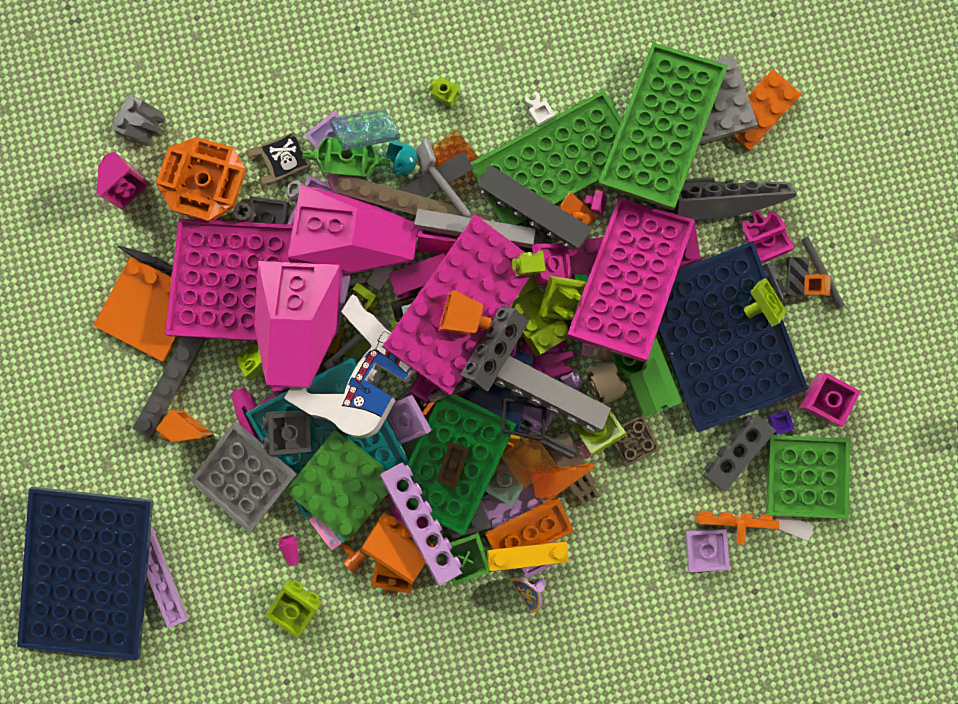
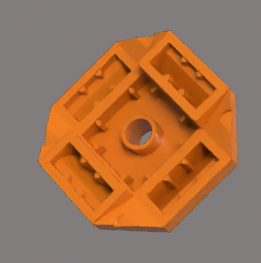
(187, 166)

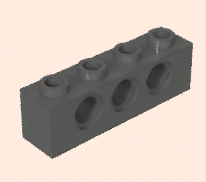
(494, 348)
(762, 432)

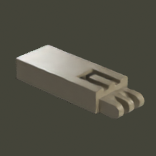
(584, 488)

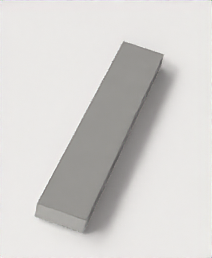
(455, 224)

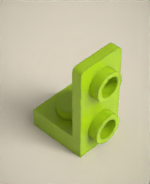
(364, 294)

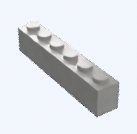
(553, 395)

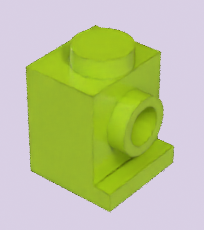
(447, 97)
(529, 264)

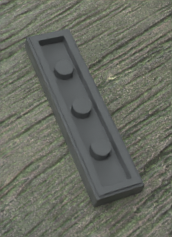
(450, 171)

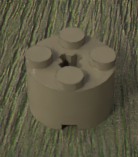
(604, 382)

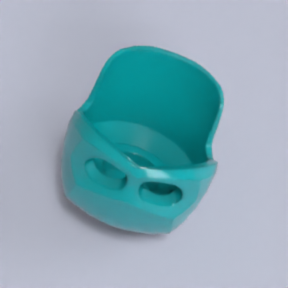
(403, 156)

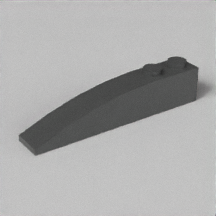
(713, 199)

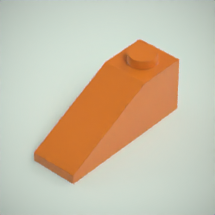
(559, 479)

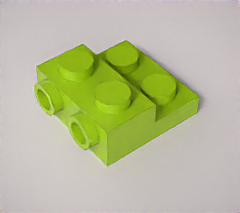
(293, 608)

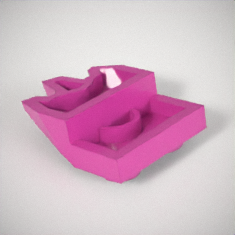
(768, 235)
(552, 361)

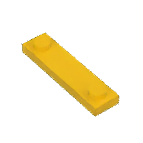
(527, 556)

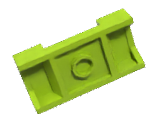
(541, 332)

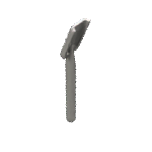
(426, 161)

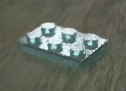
(364, 129)

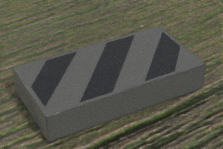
(796, 270)

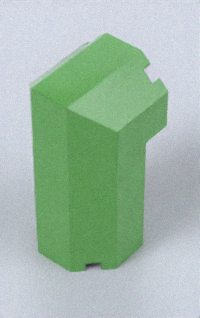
(649, 381)

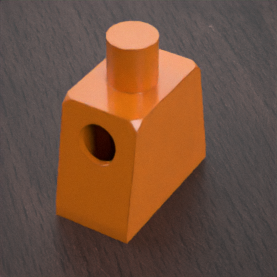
(462, 315)

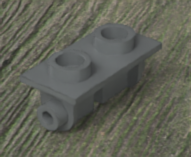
(772, 274)

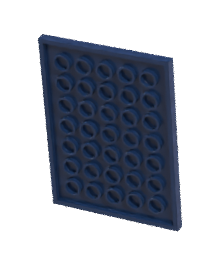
(716, 351)
(84, 573)

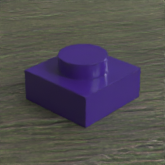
(781, 422)

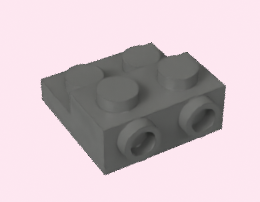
(286, 432)

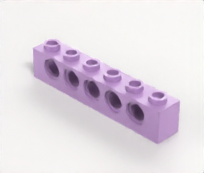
(451, 567)

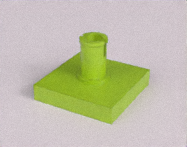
(766, 302)

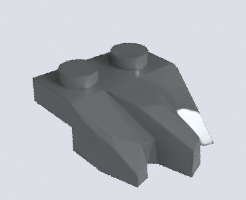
(138, 121)

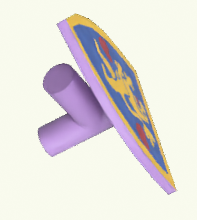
(529, 592)

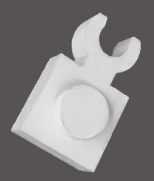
(539, 110)

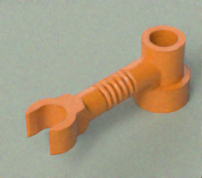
(354, 558)

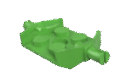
(331, 162)

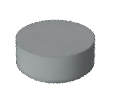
(293, 190)

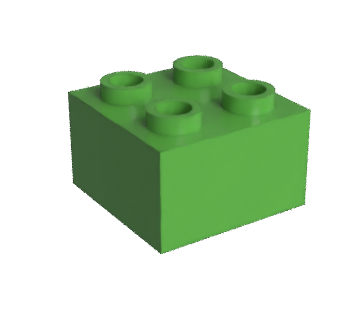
(471, 556)

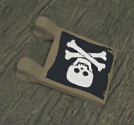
(282, 158)

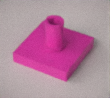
(556, 262)

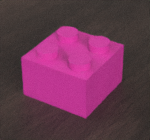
(830, 399)

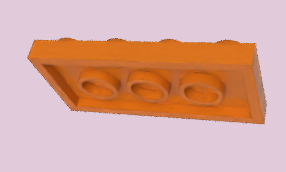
(769, 102)
(537, 526)

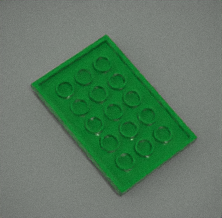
(467, 425)

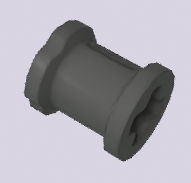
(238, 212)

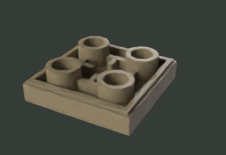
(638, 442)

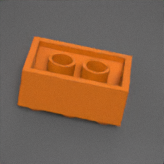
(394, 548)

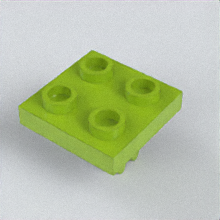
(561, 298)
(250, 362)

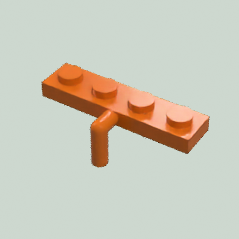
(745, 520)

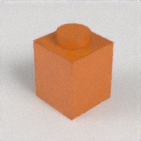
(817, 285)

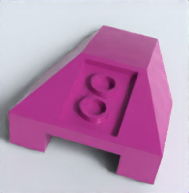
(348, 233)
(295, 319)

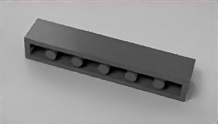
(534, 208)

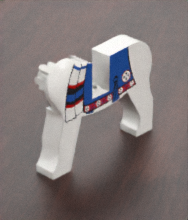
(363, 405)

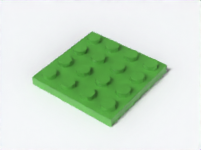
(808, 476)
(340, 485)

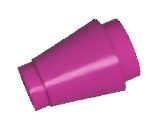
(289, 548)

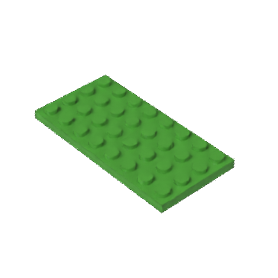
(663, 126)
(558, 154)

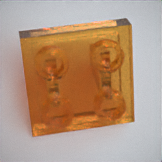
(528, 461)

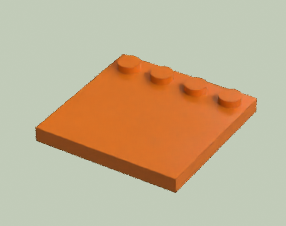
(139, 310)

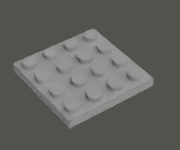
(732, 107)
(243, 477)

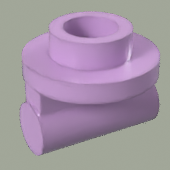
(572, 380)

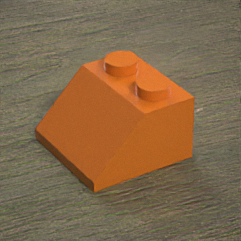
(181, 427)

